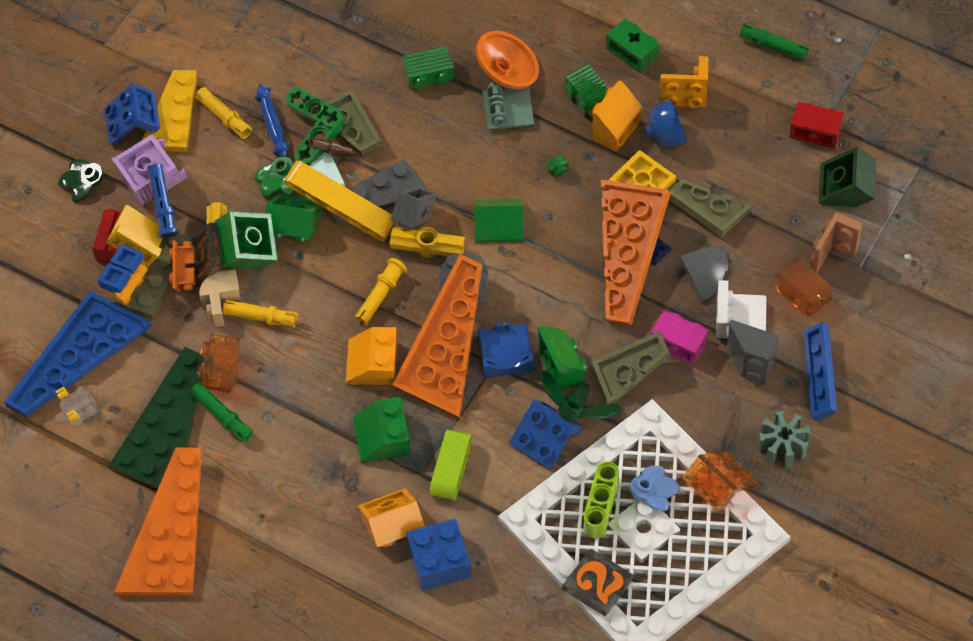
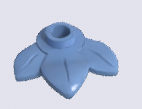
(656, 487)

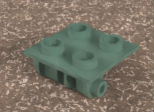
(507, 107)

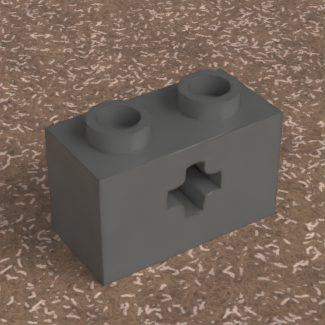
(413, 207)

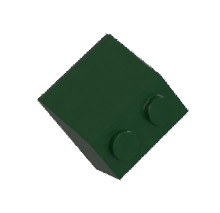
(848, 179)

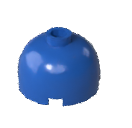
(665, 125)

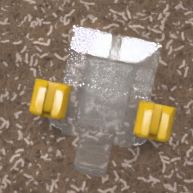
(77, 406)

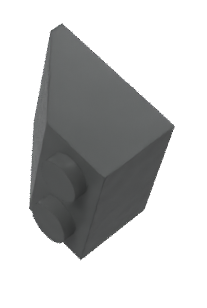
(752, 351)

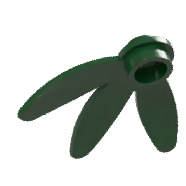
(573, 407)

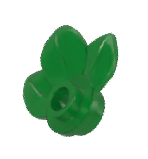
(273, 177)

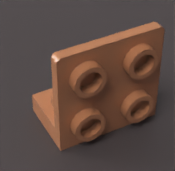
(840, 233)

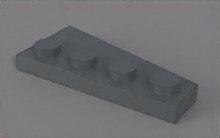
(385, 186)

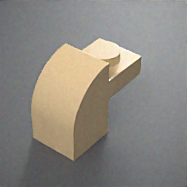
(216, 290)

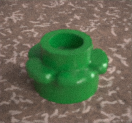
(557, 166)

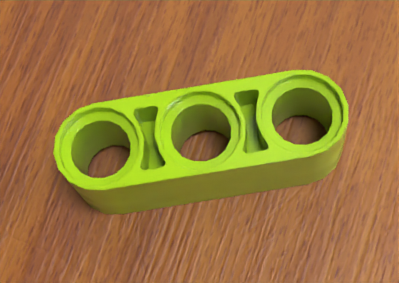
(450, 465)
(601, 489)

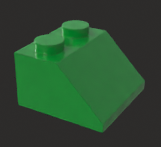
(294, 217)
(560, 357)
(382, 431)

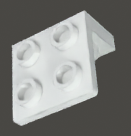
(740, 308)

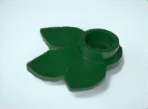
(80, 179)

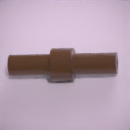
(332, 147)

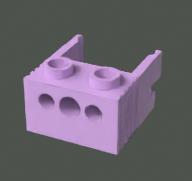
(133, 168)

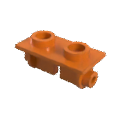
(181, 275)

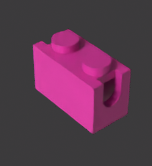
(682, 337)

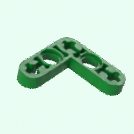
(322, 123)

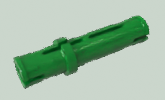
(769, 40)
(229, 419)

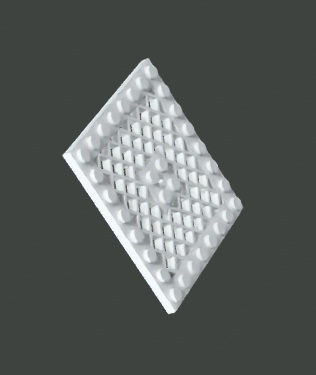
(711, 584)

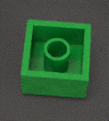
(246, 240)

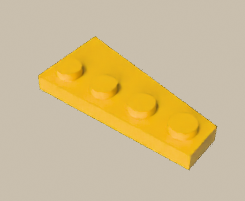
(176, 111)

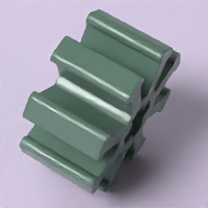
(772, 439)

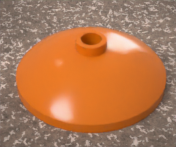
(507, 60)

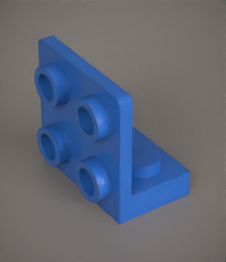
(131, 109)
(543, 433)

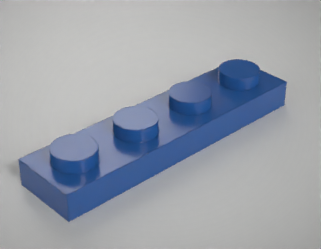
(820, 371)

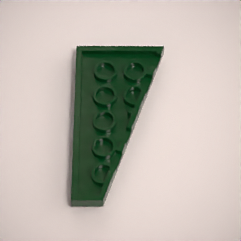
(162, 425)

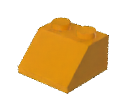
(372, 357)
(391, 517)

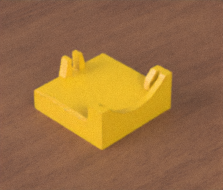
(644, 172)

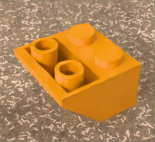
(616, 117)

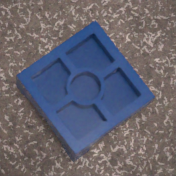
(505, 350)

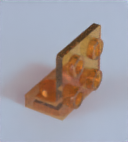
(718, 478)

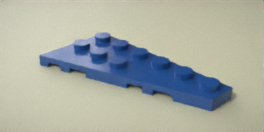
(85, 341)

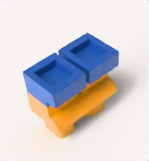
(123, 274)

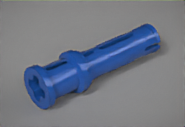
(163, 212)

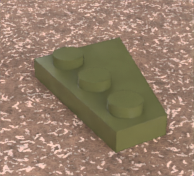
(358, 128)
(713, 211)
(630, 365)

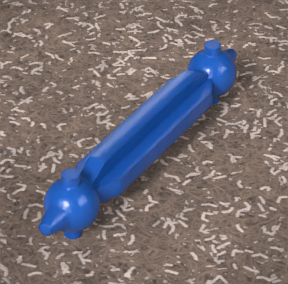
(272, 120)

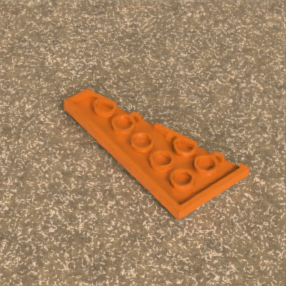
(629, 237)
(440, 355)
(166, 545)

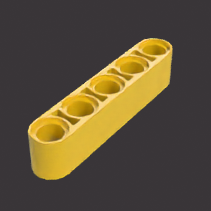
(339, 201)

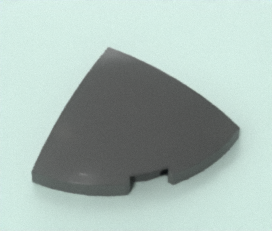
(705, 269)

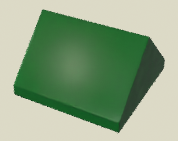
(499, 220)

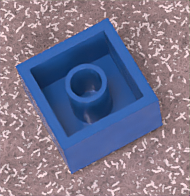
(438, 554)

